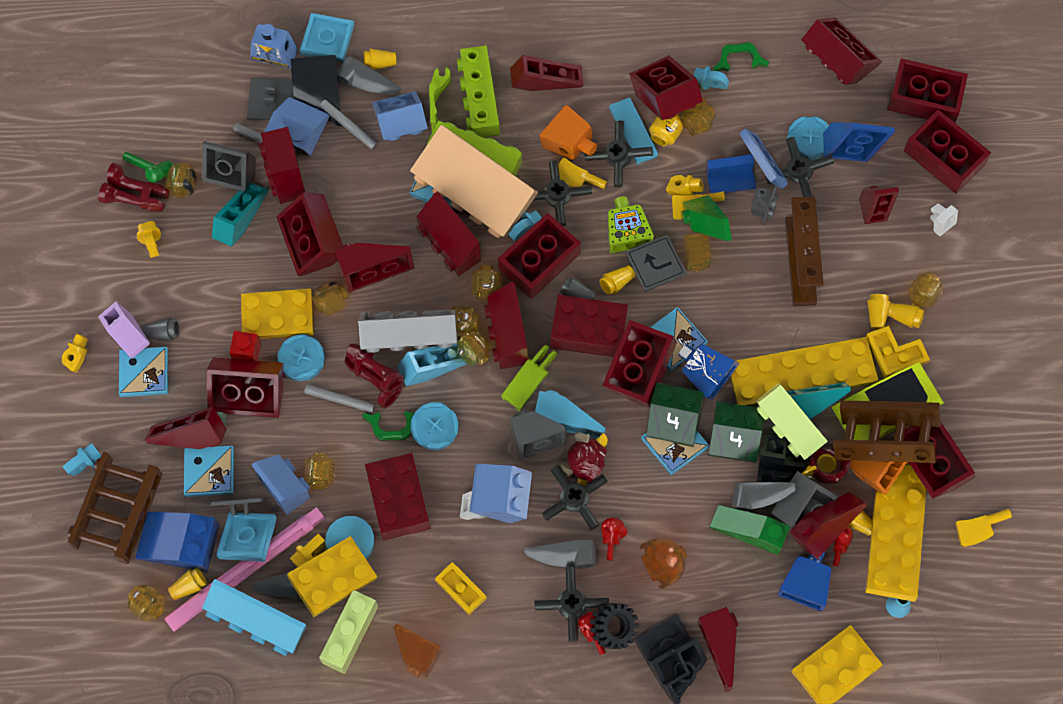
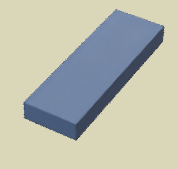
(763, 158)

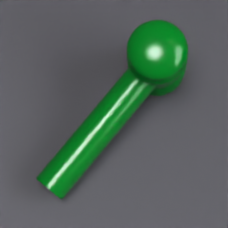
(153, 172)

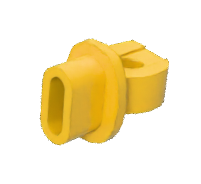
(687, 186)
(149, 235)
(78, 350)
(306, 553)

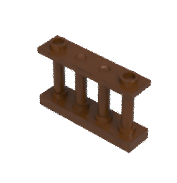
(804, 251)
(892, 414)
(130, 524)

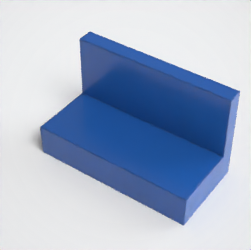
(731, 174)

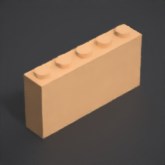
(473, 182)

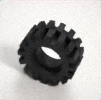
(626, 625)

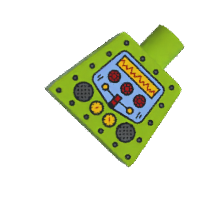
(627, 226)

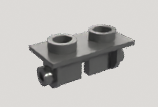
(764, 203)

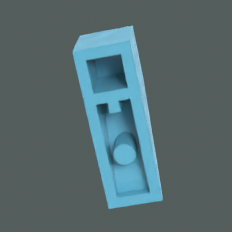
(429, 363)
(568, 414)

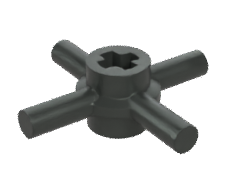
(619, 154)
(807, 167)
(564, 190)
(577, 490)
(563, 600)

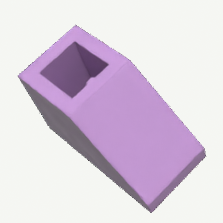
(124, 329)

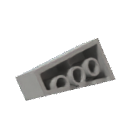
(407, 329)

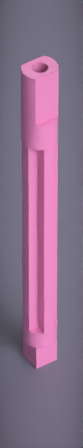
(246, 568)

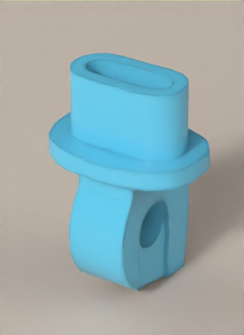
(709, 78)
(527, 221)
(85, 457)

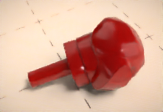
(612, 531)
(841, 545)
(584, 626)

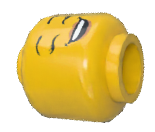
(666, 131)

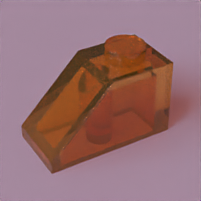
(417, 652)

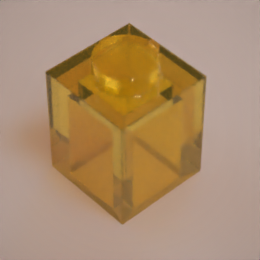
(697, 251)

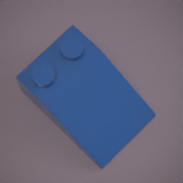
(854, 140)
(178, 540)

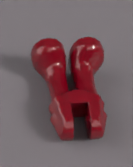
(116, 178)
(383, 377)

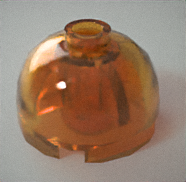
(663, 560)

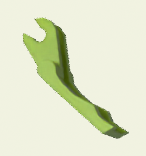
(436, 87)
(528, 379)

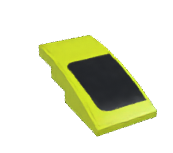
(904, 386)

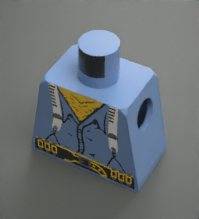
(272, 46)

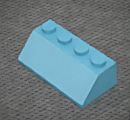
(254, 617)

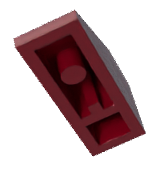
(543, 74)
(877, 203)
(190, 431)
(824, 525)
(720, 637)

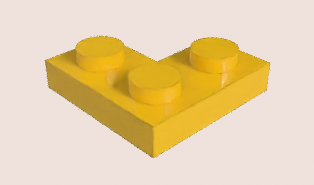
(894, 358)

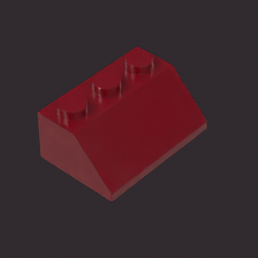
(840, 50)
(310, 233)
(448, 235)
(506, 327)
(639, 363)
(245, 387)
(950, 467)

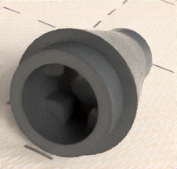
(575, 288)
(162, 329)

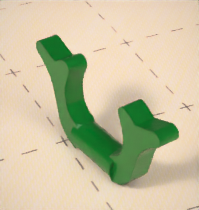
(737, 48)
(383, 435)

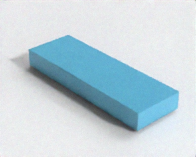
(634, 129)

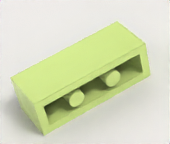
(790, 422)
(348, 631)

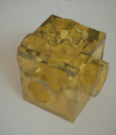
(698, 119)

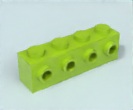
(479, 91)

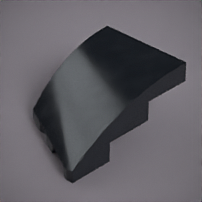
(315, 81)
(777, 460)
(671, 655)

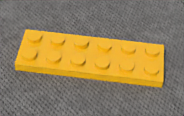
(804, 368)
(897, 538)

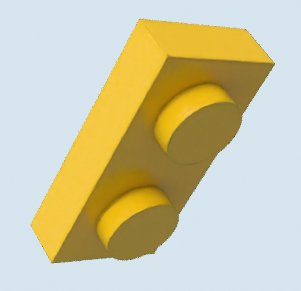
(460, 588)

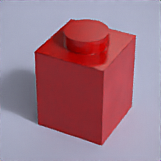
(245, 346)

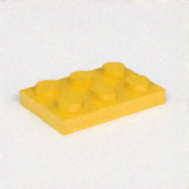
(278, 313)
(331, 576)
(837, 667)

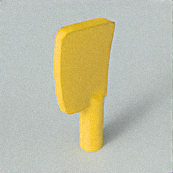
(576, 176)
(677, 205)
(979, 529)

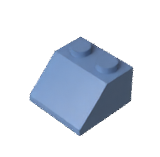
(400, 116)
(303, 121)
(281, 482)
(501, 492)

